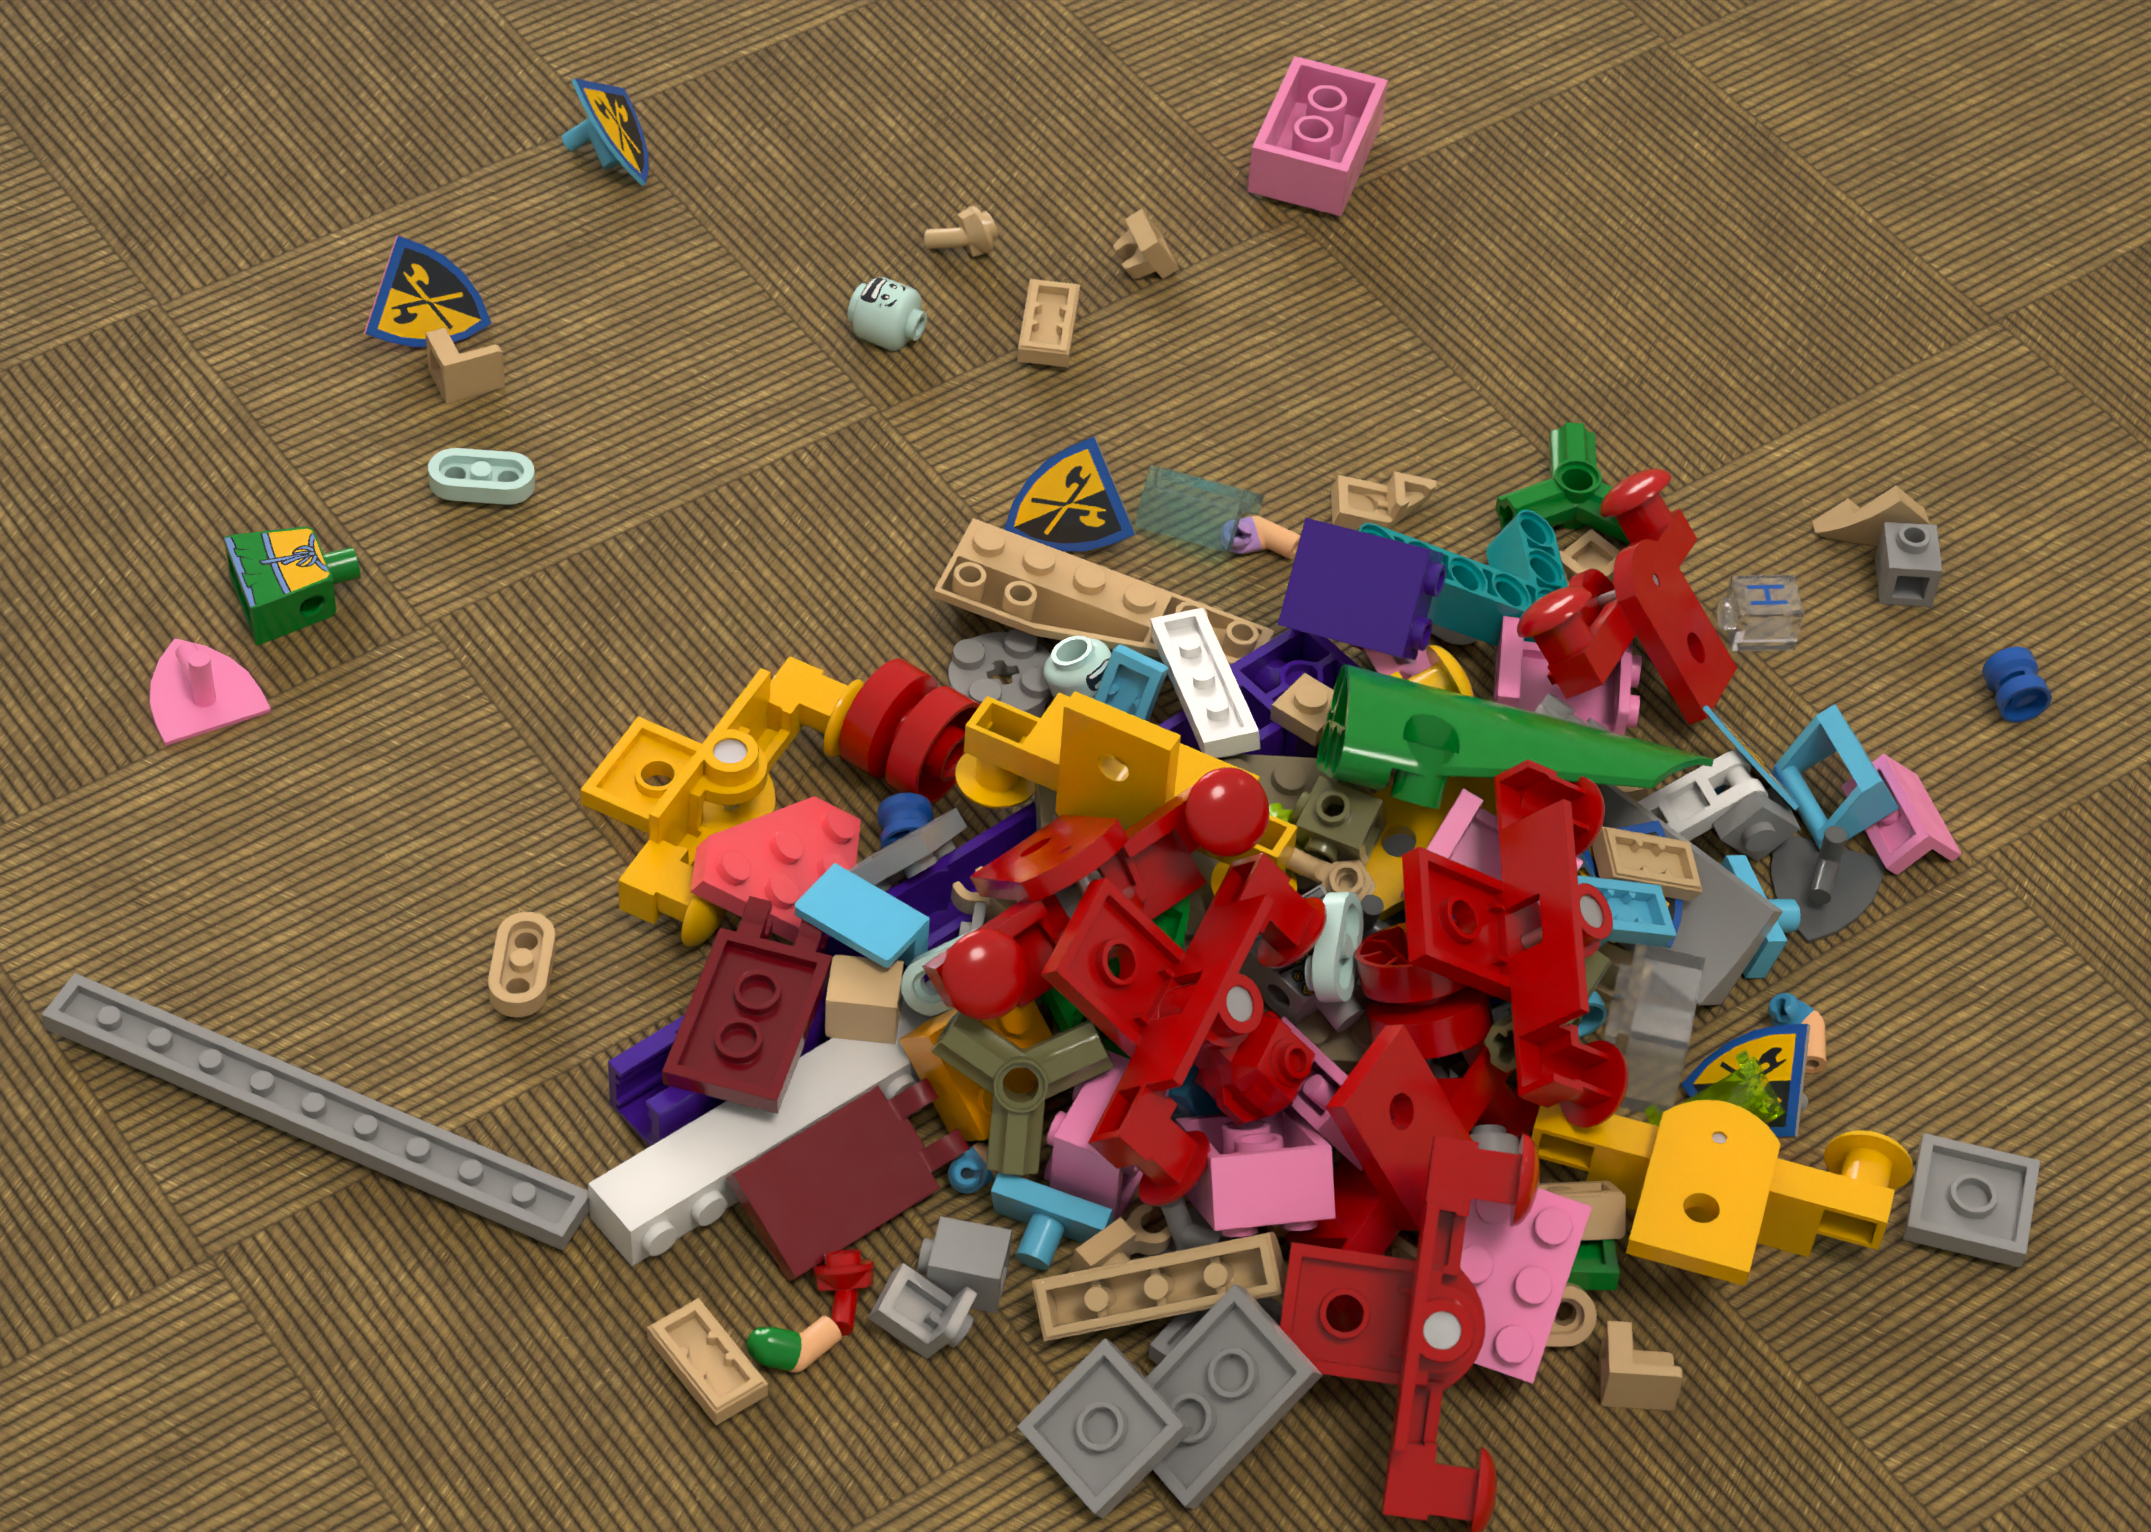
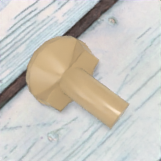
(974, 232)

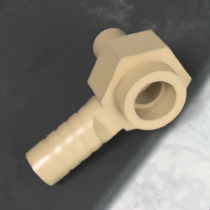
(1334, 877)

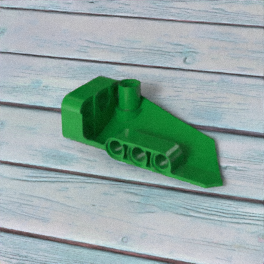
(1441, 734)

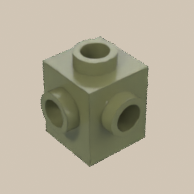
(1339, 821)

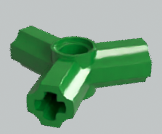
(1574, 488)

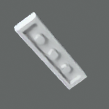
(1205, 684)

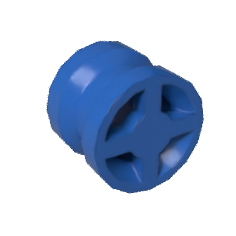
(902, 815)

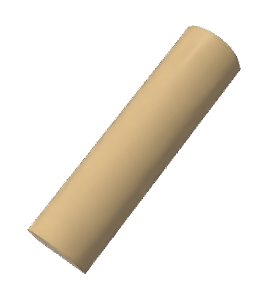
(1157, 1285)

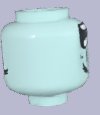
(886, 313)
(1076, 666)

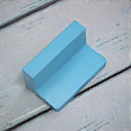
(864, 917)

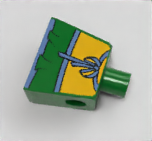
(285, 579)

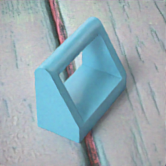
(1820, 739)

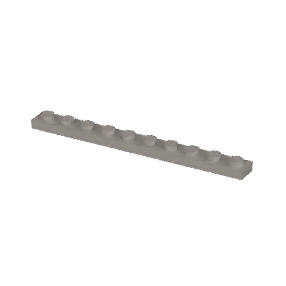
(318, 1111)

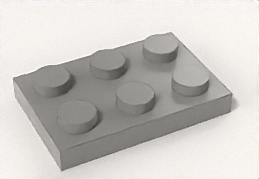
(1231, 1388)

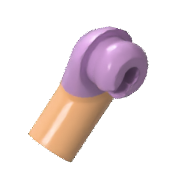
(1261, 534)

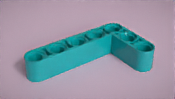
(1476, 596)

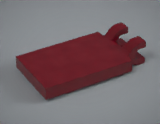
(750, 1012)
(842, 1177)

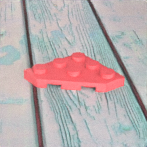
(775, 859)

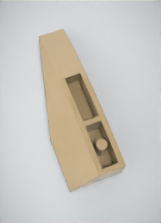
(1070, 597)

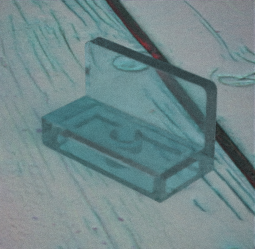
(1194, 508)

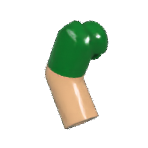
(790, 1349)

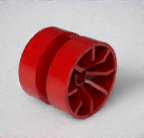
(907, 730)
(1434, 1009)

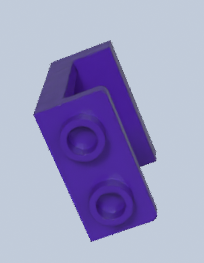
(1362, 589)

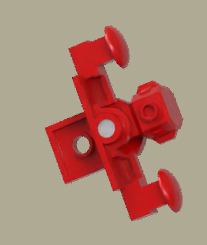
(1188, 1011)

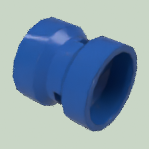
(2017, 686)

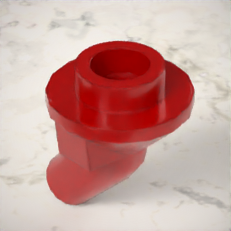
(844, 1273)

